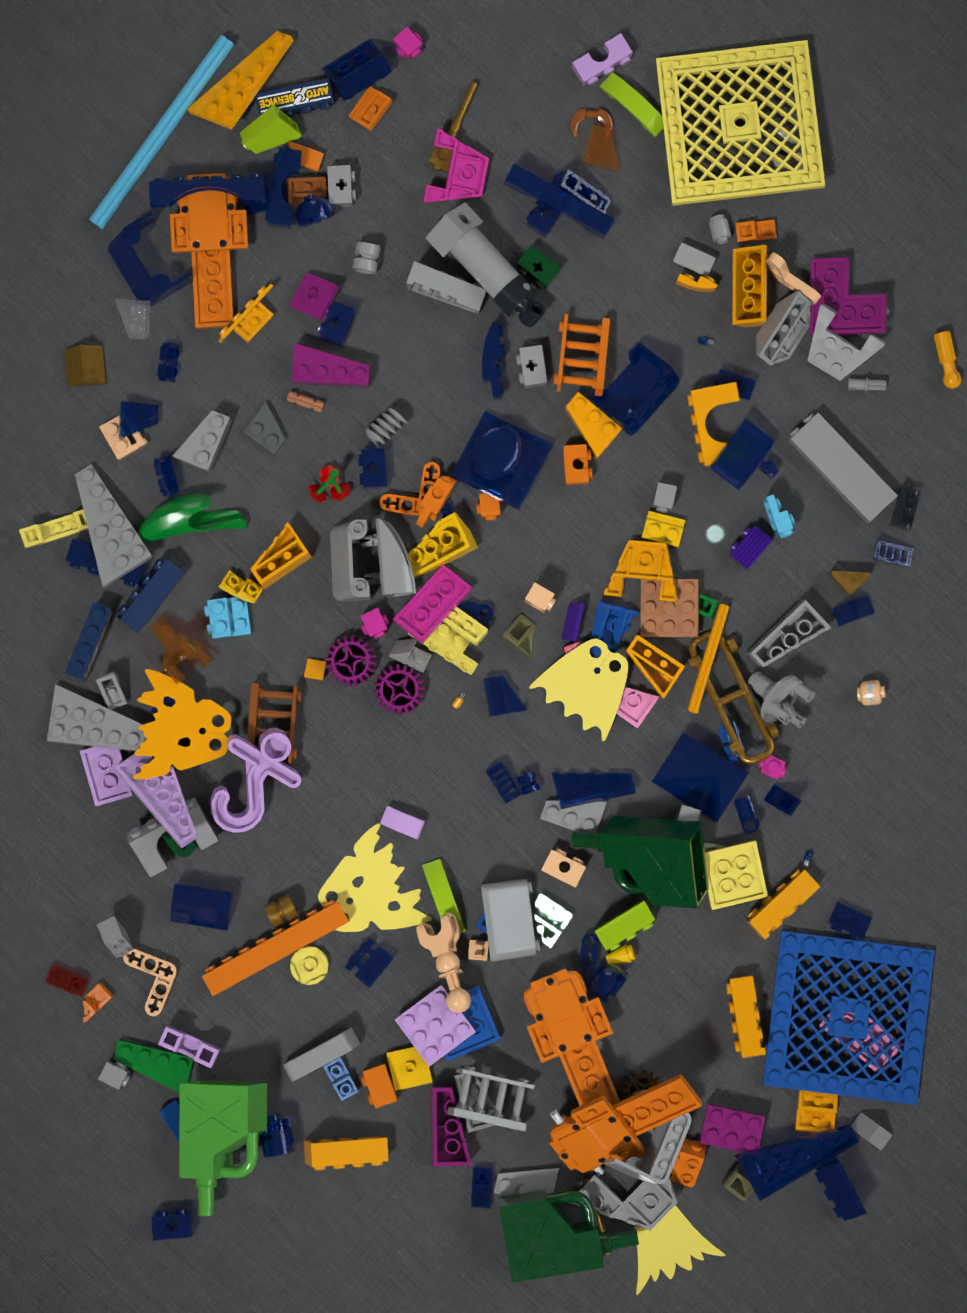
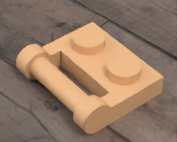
(121, 447)

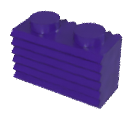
(750, 547)

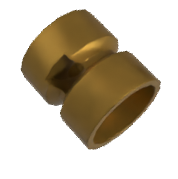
(281, 910)

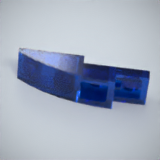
(493, 353)

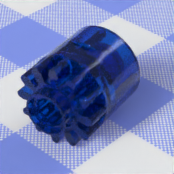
(278, 1137)

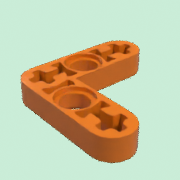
(415, 501)

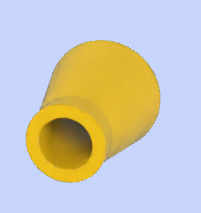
(624, 954)

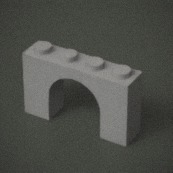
(145, 838)

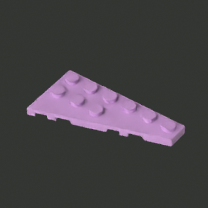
(161, 797)

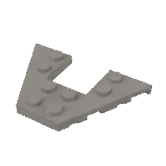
(642, 1207)

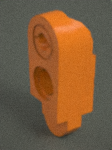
(435, 499)

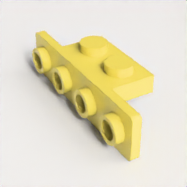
(451, 646)

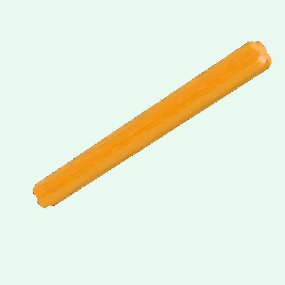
(708, 658)

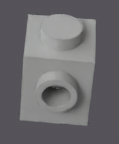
(664, 497)
(115, 1074)

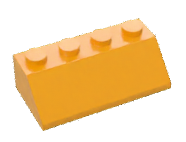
(749, 286)

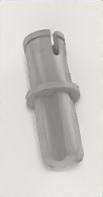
(866, 384)

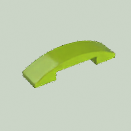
(634, 103)
(441, 890)

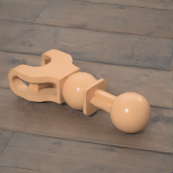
(447, 962)

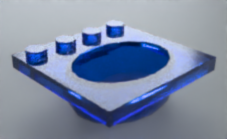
(501, 460)

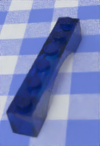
(166, 193)
(547, 193)

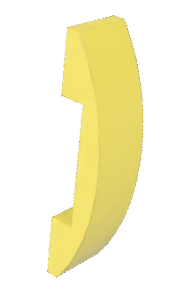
(54, 529)

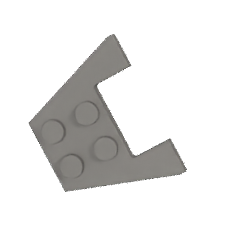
(835, 353)

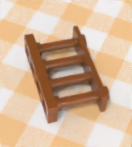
(257, 712)

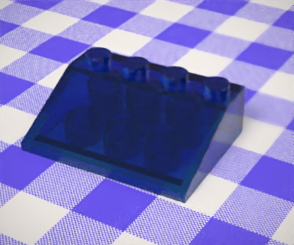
(700, 777)

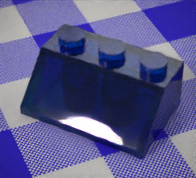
(357, 70)
(201, 906)
(839, 1190)

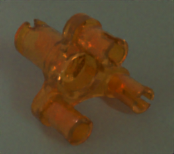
(177, 649)

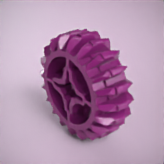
(354, 677)
(384, 680)

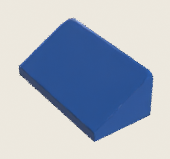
(171, 1116)

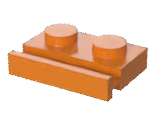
(370, 108)

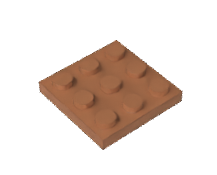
(670, 618)

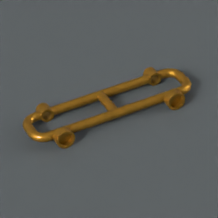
(768, 731)

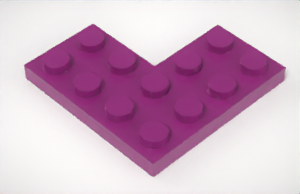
(854, 312)

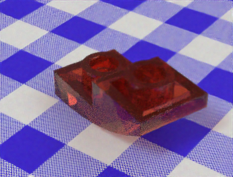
(66, 980)

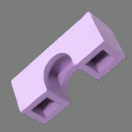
(589, 69)
(189, 1045)

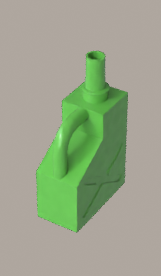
(214, 1124)

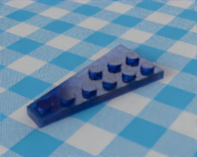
(782, 1163)

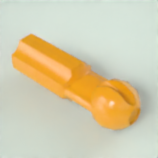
(947, 358)

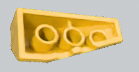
(443, 544)

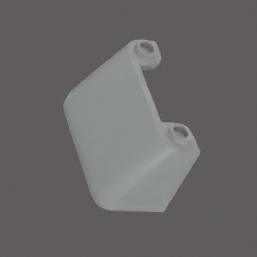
(343, 584)
(509, 919)

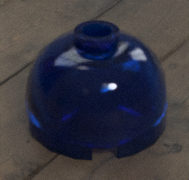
(313, 210)
(607, 981)

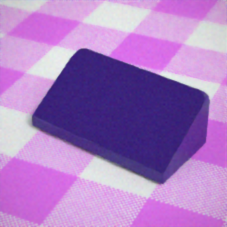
(572, 621)

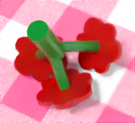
(329, 477)

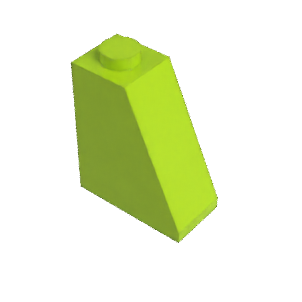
(269, 131)

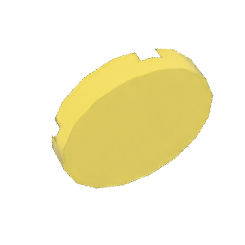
(309, 965)

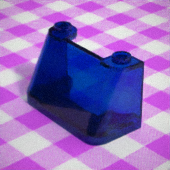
(637, 390)

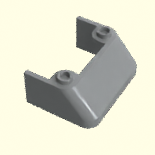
(660, 1154)

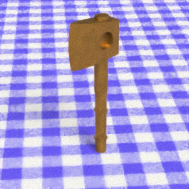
(441, 157)

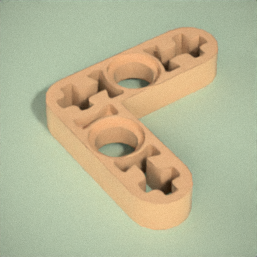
(781, 272)
(160, 978)

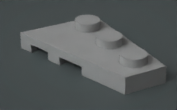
(577, 818)
(526, 1181)

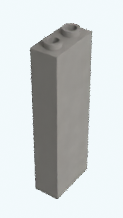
(842, 467)

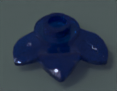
(474, 610)

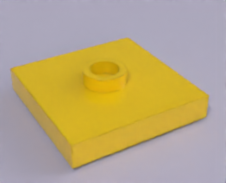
(408, 1068)

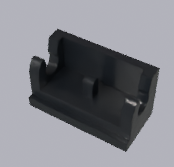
(905, 508)

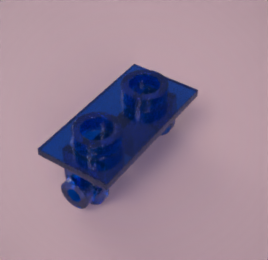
(169, 353)
(165, 468)

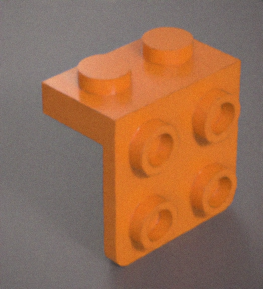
(688, 1163)

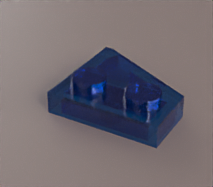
(501, 697)

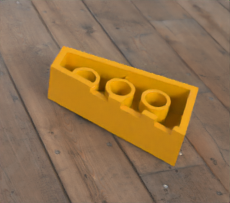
(782, 903)
(745, 1016)
(346, 1151)

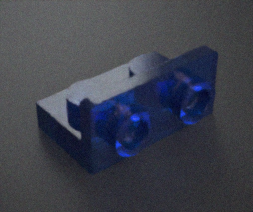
(850, 921)

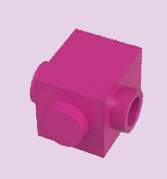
(408, 44)
(374, 624)
(772, 767)

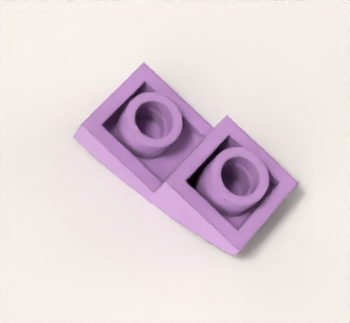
(402, 822)

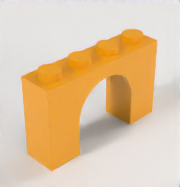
(702, 402)

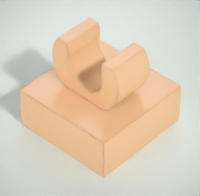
(478, 950)

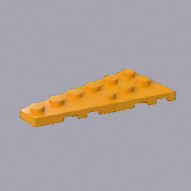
(236, 90)

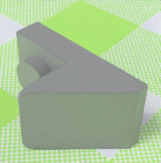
(408, 654)
(111, 690)

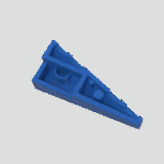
(609, 626)

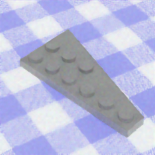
(112, 536)
(89, 724)

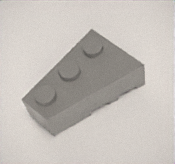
(205, 442)

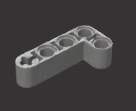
(321, 1054)

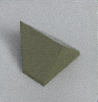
(521, 635)
(738, 1183)

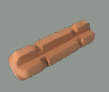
(305, 401)

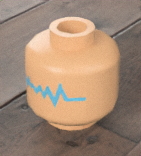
(870, 692)

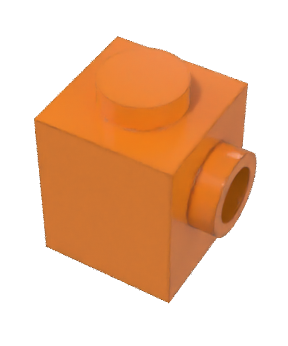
(488, 507)

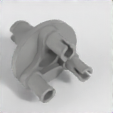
(780, 697)

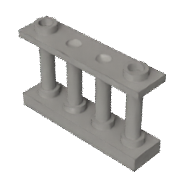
(479, 1113)

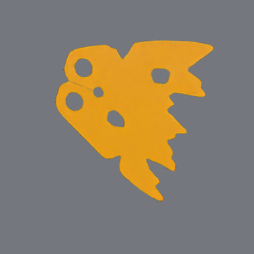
(177, 722)

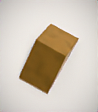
(849, 580)

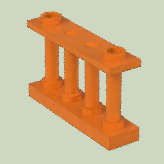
(597, 365)

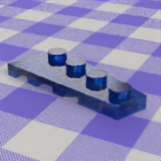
(582, 789)

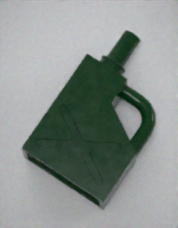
(659, 854)
(547, 1243)

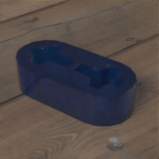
(594, 951)

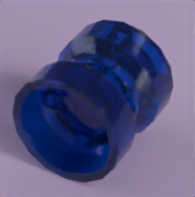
(528, 778)

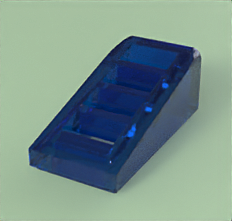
(877, 551)
(509, 779)

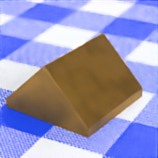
(84, 366)

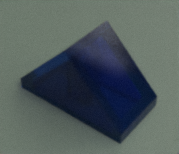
(853, 610)
(782, 800)

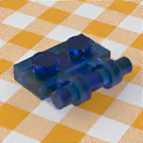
(374, 965)

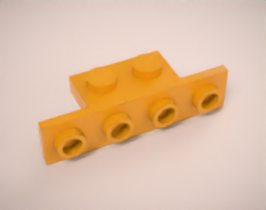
(251, 320)

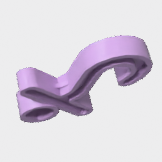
(260, 762)

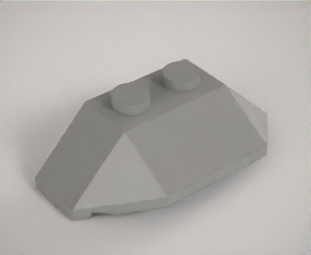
(783, 329)

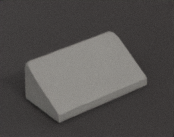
(694, 259)

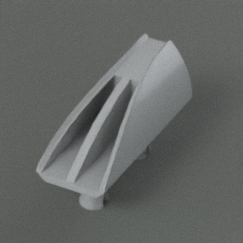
(395, 566)

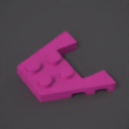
(465, 172)

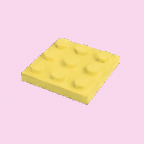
(734, 875)

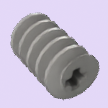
(385, 426)

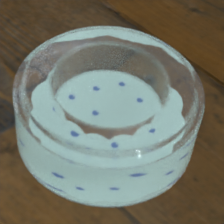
(715, 533)

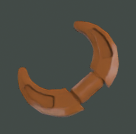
(580, 115)

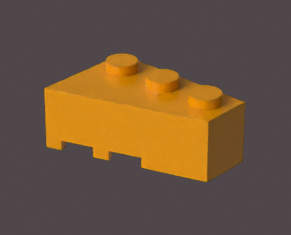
(655, 665)

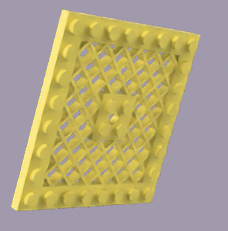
(757, 184)

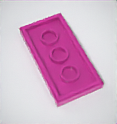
(432, 604)

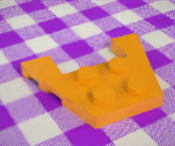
(645, 562)

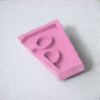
(635, 706)

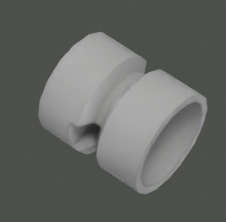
(366, 257)

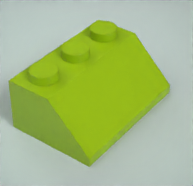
(625, 925)

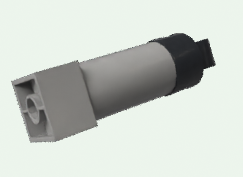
(460, 235)

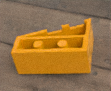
(593, 424)
(280, 558)

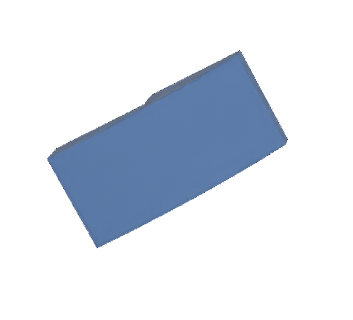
(340, 1078)

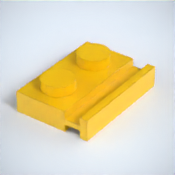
(663, 529)

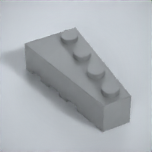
(446, 288)
(790, 632)

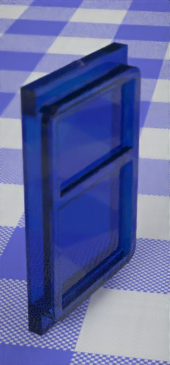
(742, 454)

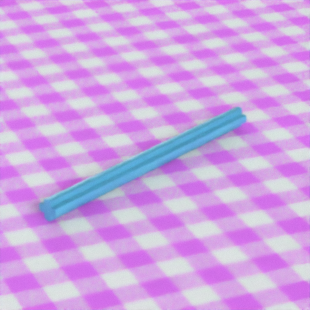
(161, 132)

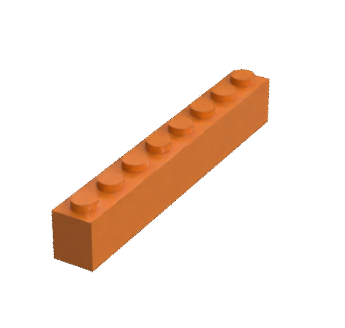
(275, 948)

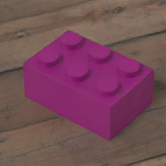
(731, 1128)

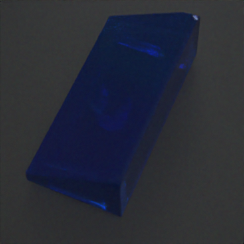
(744, 385)

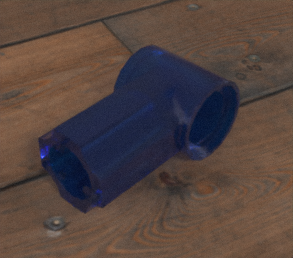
(745, 813)

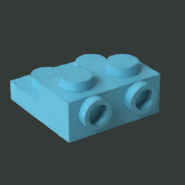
(781, 522)
(227, 617)

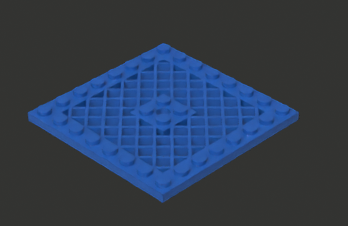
(916, 1016)

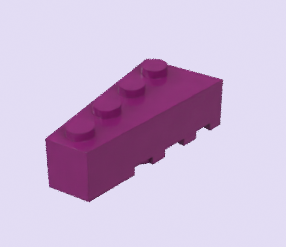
(326, 369)
(447, 1134)

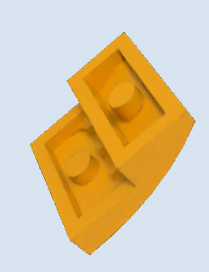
(815, 1111)

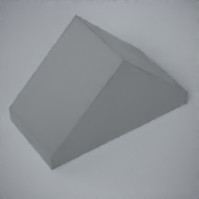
(871, 1131)

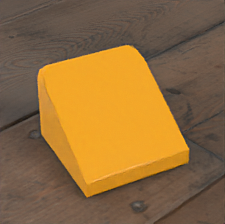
(315, 669)

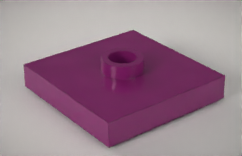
(314, 296)

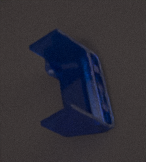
(143, 286)

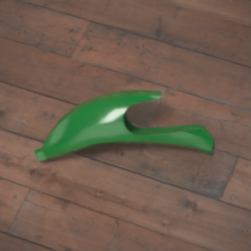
(184, 516)

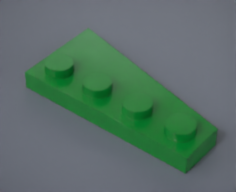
(160, 1065)

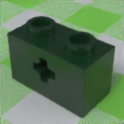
(532, 258)

